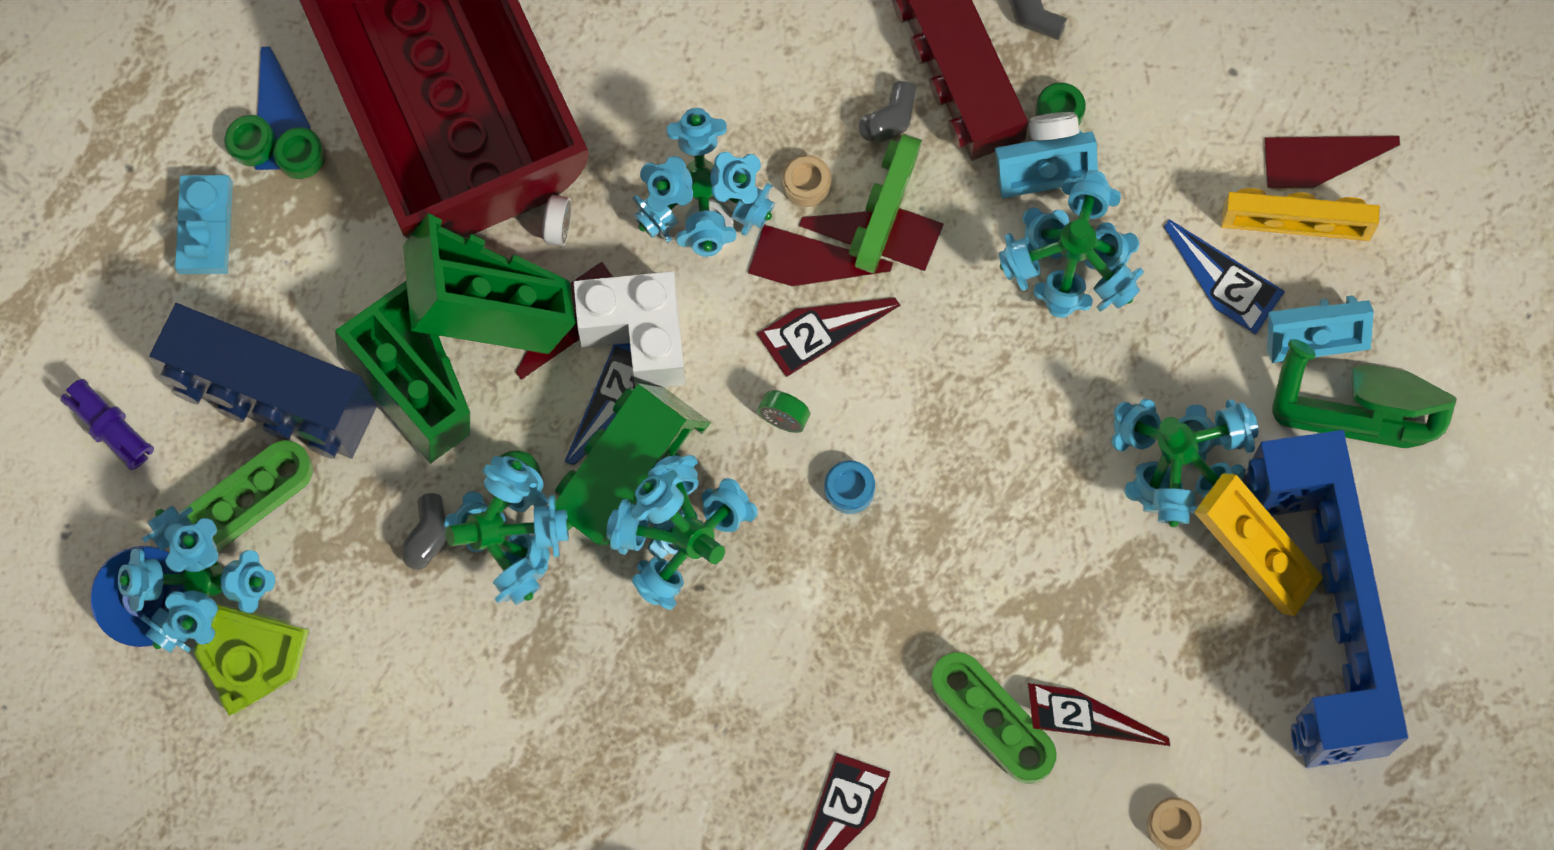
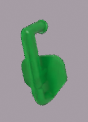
(1382, 390)

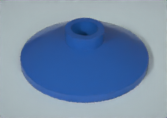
(113, 609)

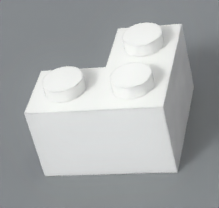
(635, 312)

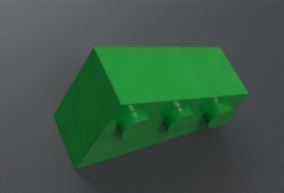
(480, 296)
(406, 374)
(645, 430)

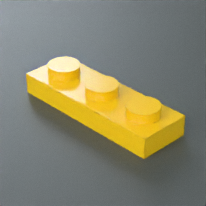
(1300, 215)
(1258, 544)

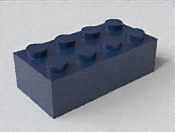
(263, 382)

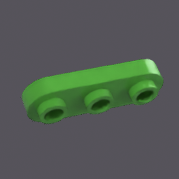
(885, 202)
(257, 477)
(986, 695)

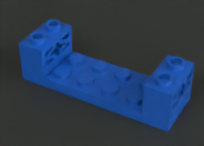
(1318, 476)

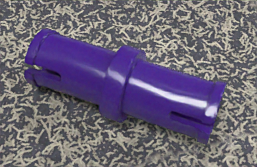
(107, 424)

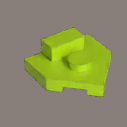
(250, 656)

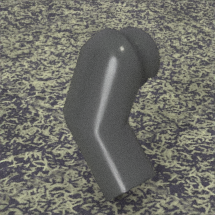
(1032, 16)
(892, 119)
(428, 535)

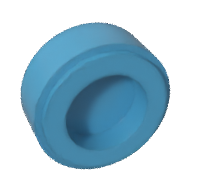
(849, 487)

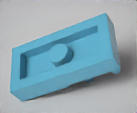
(1044, 163)
(203, 224)
(1323, 328)

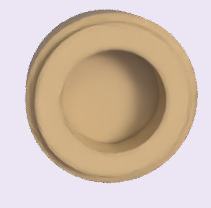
(806, 180)
(1174, 824)

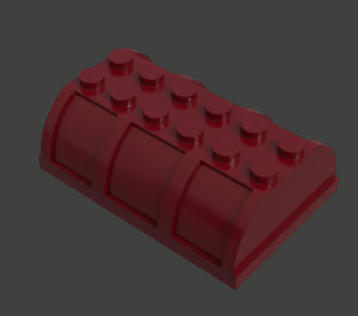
(451, 106)

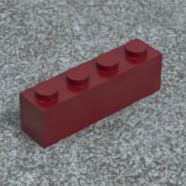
(965, 74)

